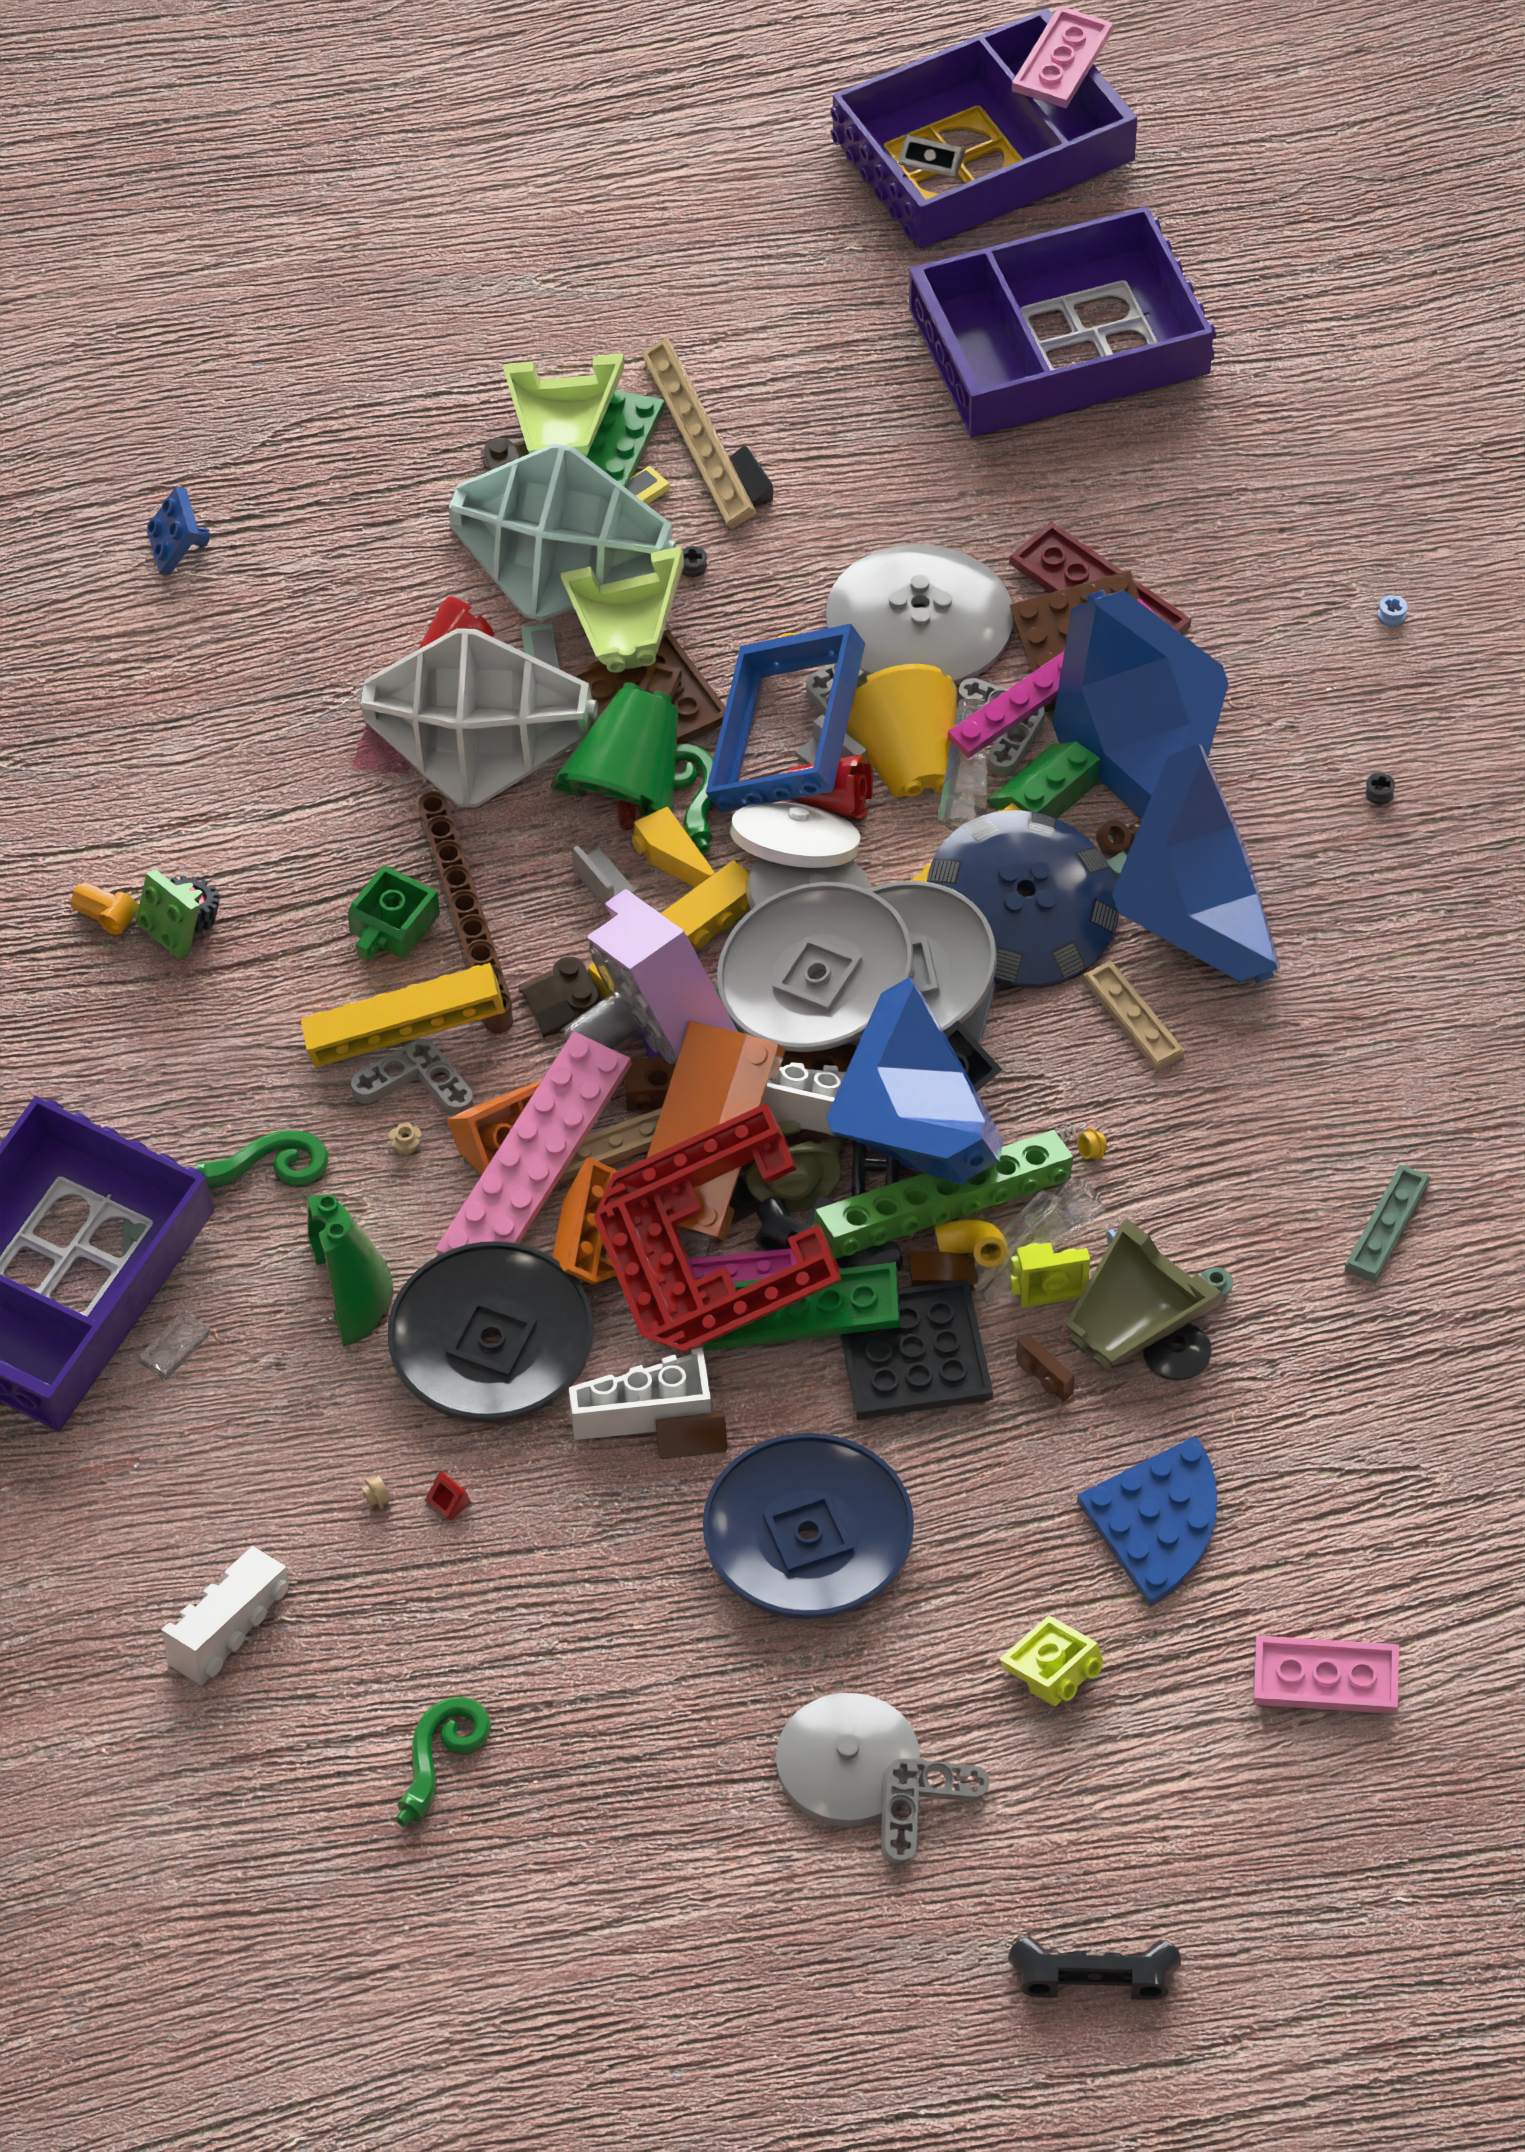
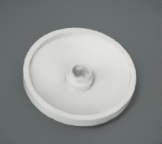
(795, 834)

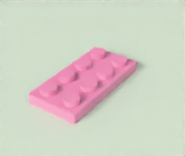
(1062, 57)
(1326, 1674)

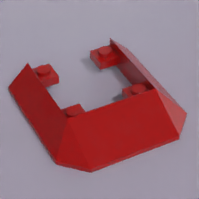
(649, 1258)

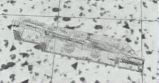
(965, 779)
(1044, 1220)

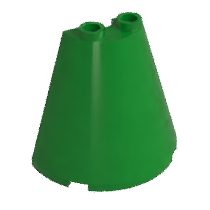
(627, 752)
(355, 1268)

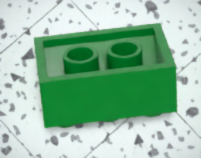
(1051, 781)

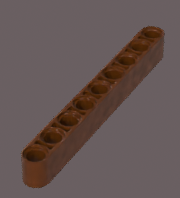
(461, 897)

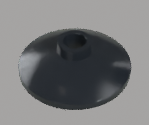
(1179, 1361)

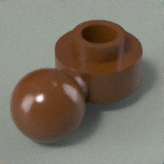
(1119, 832)

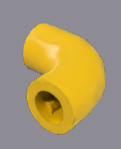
(973, 1237)

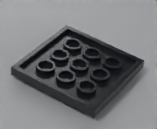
(925, 1362)

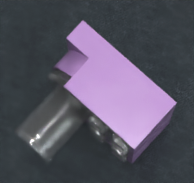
(651, 980)

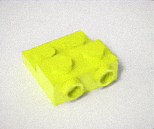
(1048, 1277)
(1053, 1660)

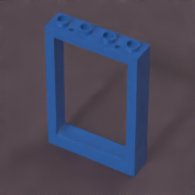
(771, 658)

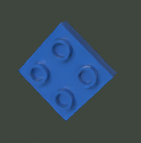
(174, 531)

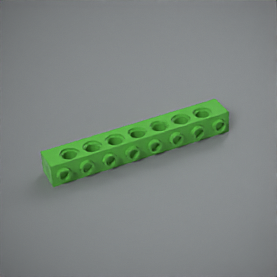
(931, 1201)

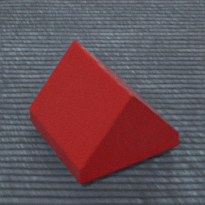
(447, 1497)

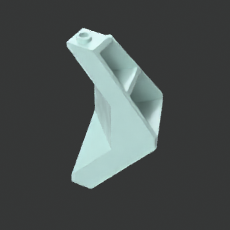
(552, 518)

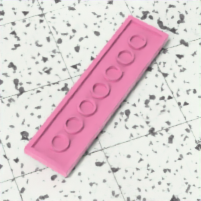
(539, 1145)

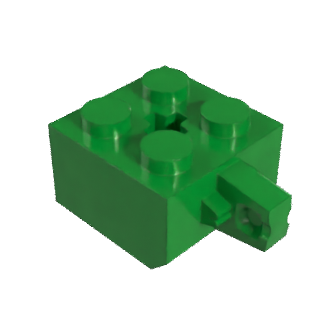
(392, 914)

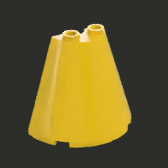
(905, 726)

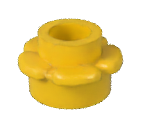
(1091, 1144)

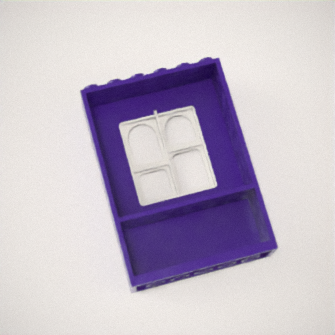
(996, 368)
(49, 1153)

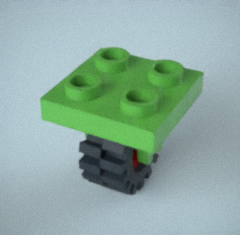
(175, 909)

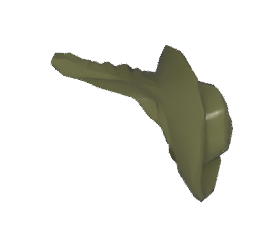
(816, 1175)

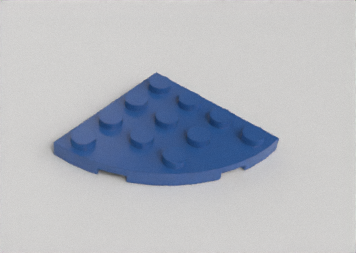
(1157, 1517)

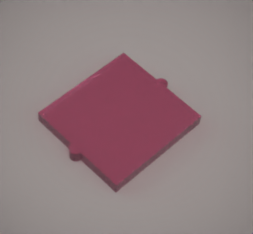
(379, 754)

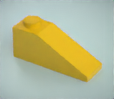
(670, 847)

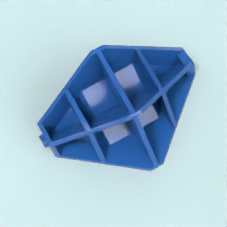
(1134, 693)
(1194, 875)
(913, 1095)

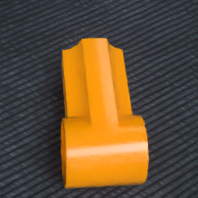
(110, 910)

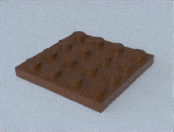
(1045, 619)
(694, 698)

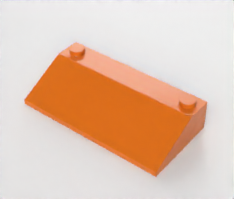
(714, 1081)

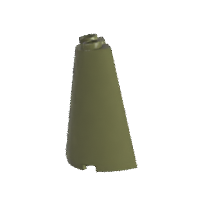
(1136, 1299)

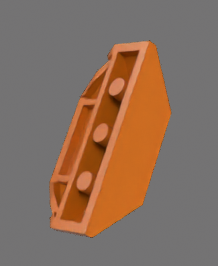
(578, 1239)

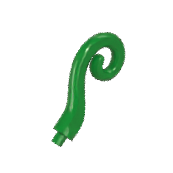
(695, 816)
(228, 1170)
(422, 1791)

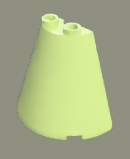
(563, 408)
(626, 615)

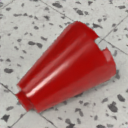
(451, 615)
(850, 790)

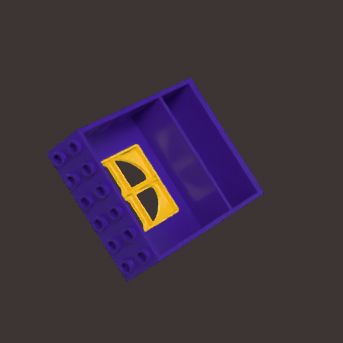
(972, 90)

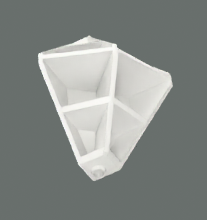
(476, 713)

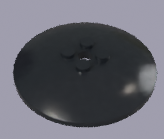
(482, 1292)

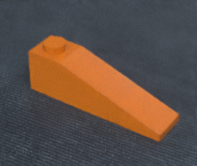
(484, 1127)

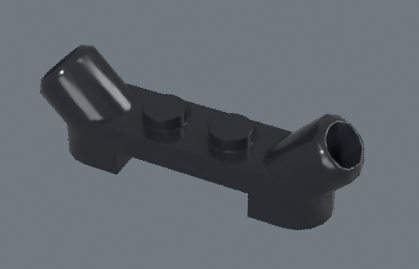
(778, 1226)
(1144, 1973)

